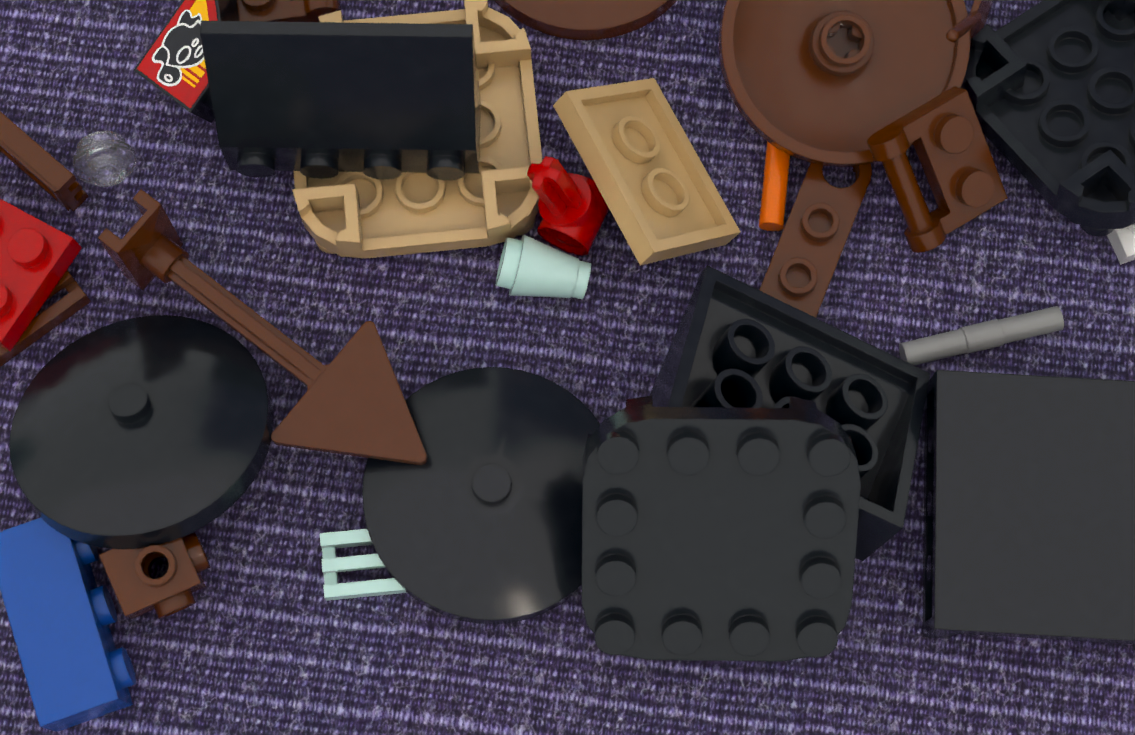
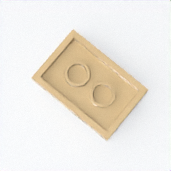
(646, 170)

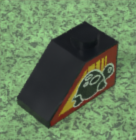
(177, 58)

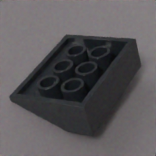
(344, 97)
(758, 352)

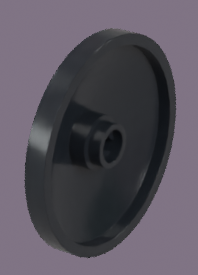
(141, 432)
(496, 507)

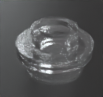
(103, 159)

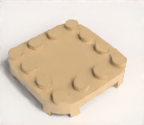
(423, 214)

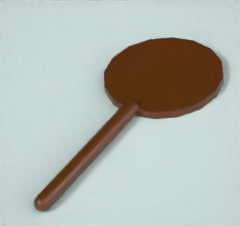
(974, 21)

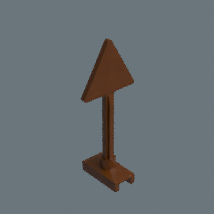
(348, 404)

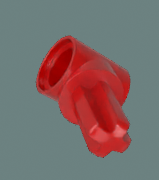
(569, 206)

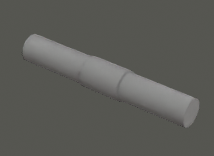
(982, 336)

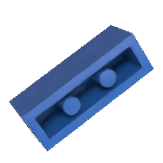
(62, 626)

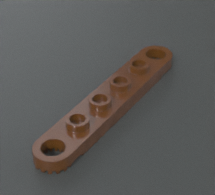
(814, 239)

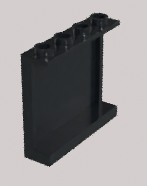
(1029, 507)

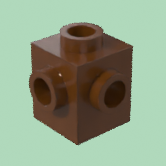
(140, 593)

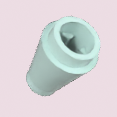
(540, 270)

